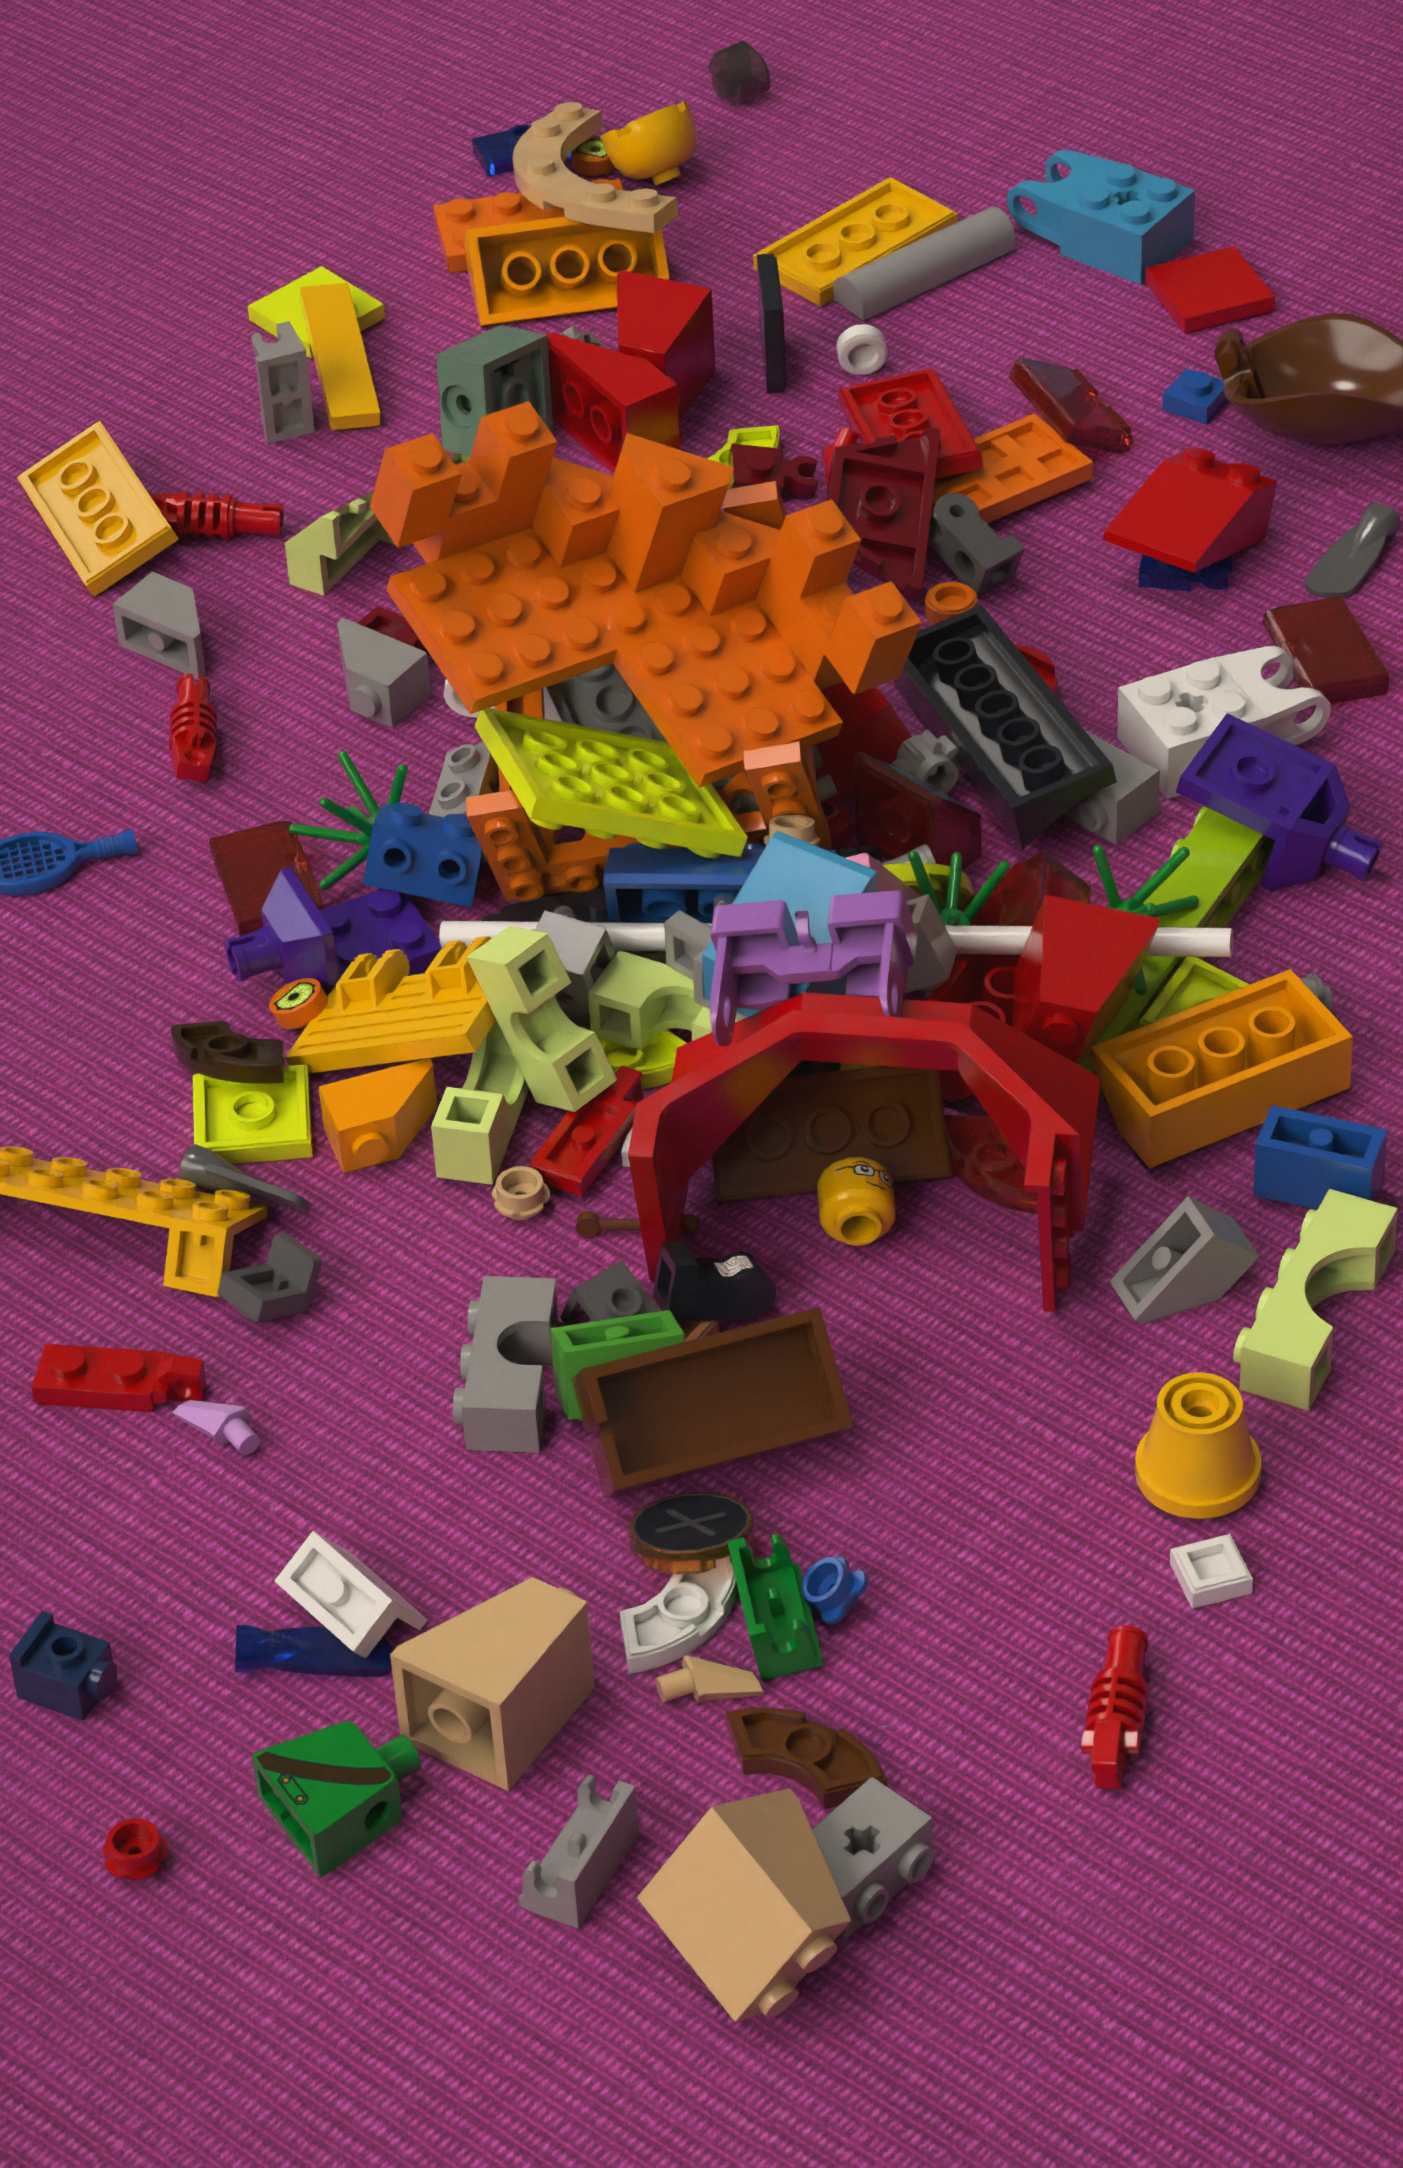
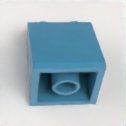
(805, 881)

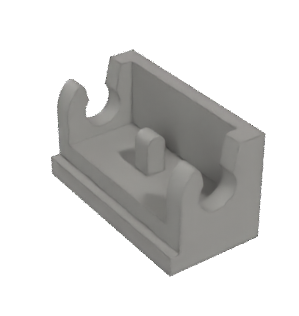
(283, 385)
(582, 1855)

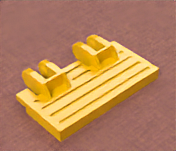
(392, 1017)

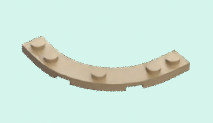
(549, 183)

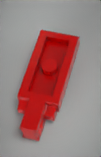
(590, 1136)
(115, 1378)

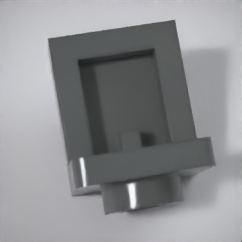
(275, 1288)

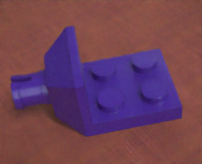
(1282, 796)
(325, 941)

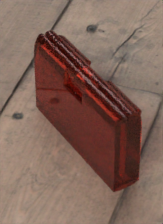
(1071, 405)
(1328, 649)
(250, 864)

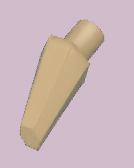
(707, 1681)

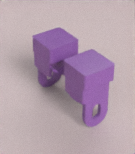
(763, 954)

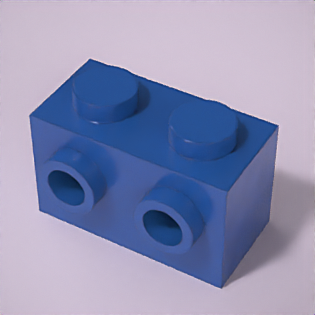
(424, 854)
(1310, 1153)

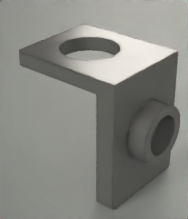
(608, 1296)

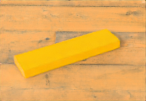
(339, 356)

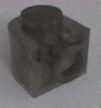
(739, 73)

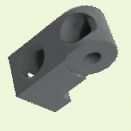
(971, 545)

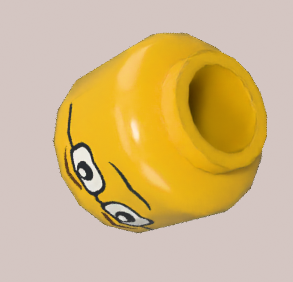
(856, 1200)

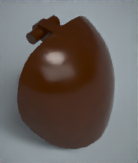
(1317, 379)

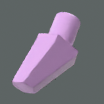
(221, 1423)

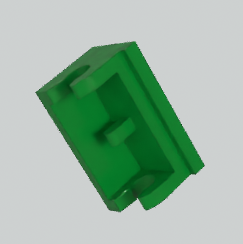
(775, 1610)

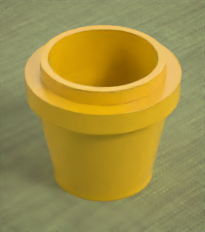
(1198, 1449)

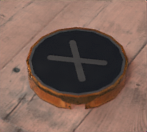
(689, 1531)

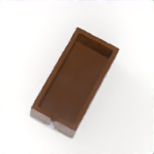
(712, 1402)

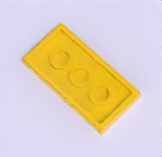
(854, 236)
(97, 508)

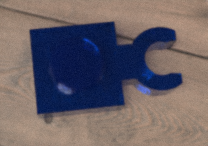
(1162, 575)

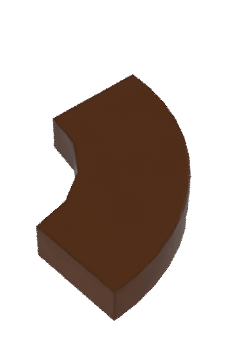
(790, 1746)

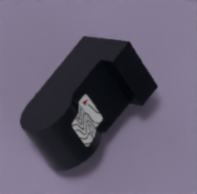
(711, 1287)

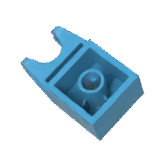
(1107, 213)

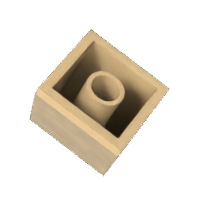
(496, 1680)
(750, 1903)

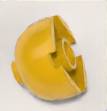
(653, 144)

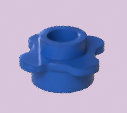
(833, 1588)

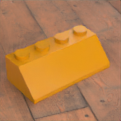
(554, 267)
(1222, 1067)

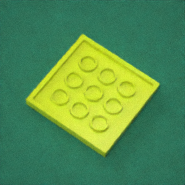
(608, 784)

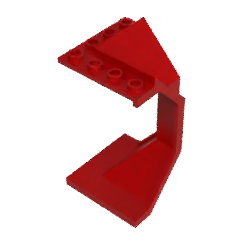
(1028, 1090)

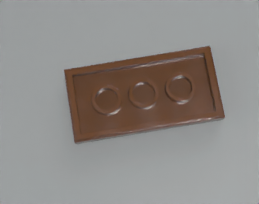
(833, 1116)

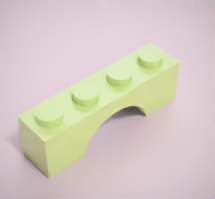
(479, 1119)
(1339, 1251)

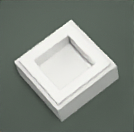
(1211, 1571)

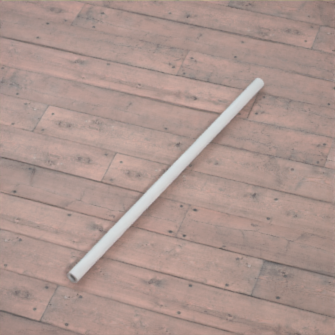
(967, 939)

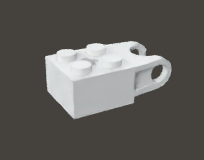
(1175, 712)

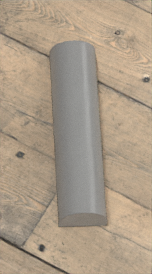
(926, 263)

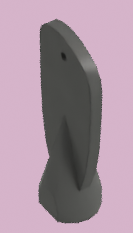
(1353, 554)
(215, 1173)

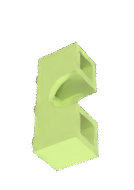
(520, 981)
(641, 999)

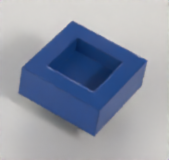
(1195, 396)

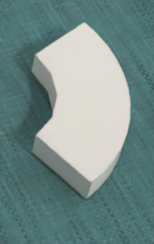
(678, 1617)

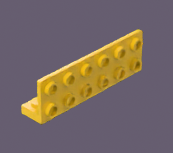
(197, 1221)

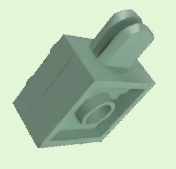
(488, 376)

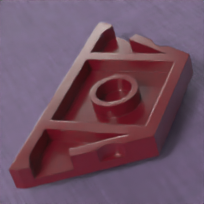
(888, 502)

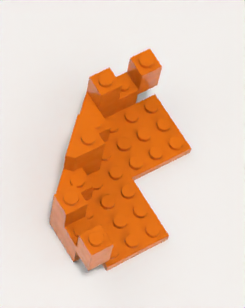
(577, 569)

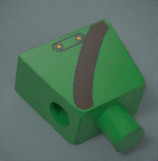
(334, 1790)

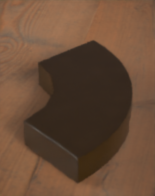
(228, 1056)

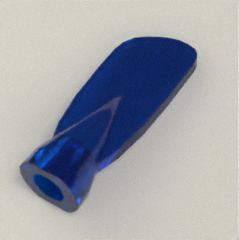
(306, 1652)

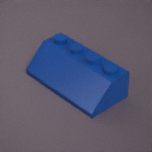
(656, 883)

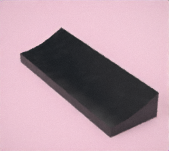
(1004, 719)

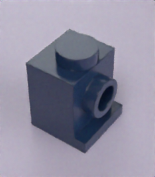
(62, 1668)

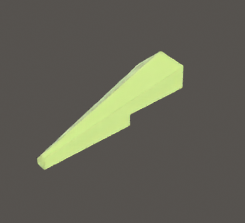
(336, 543)

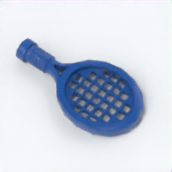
(73, 852)

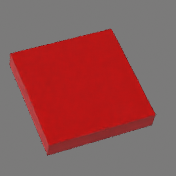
(1210, 289)

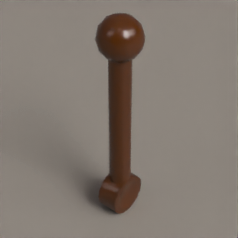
(589, 1224)

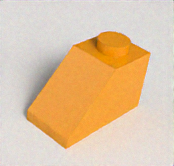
(377, 1113)

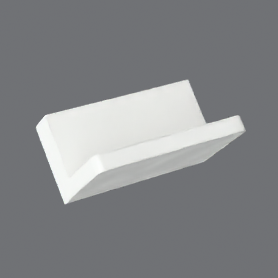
(344, 1594)

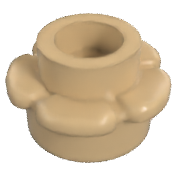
(793, 825)
(520, 1193)

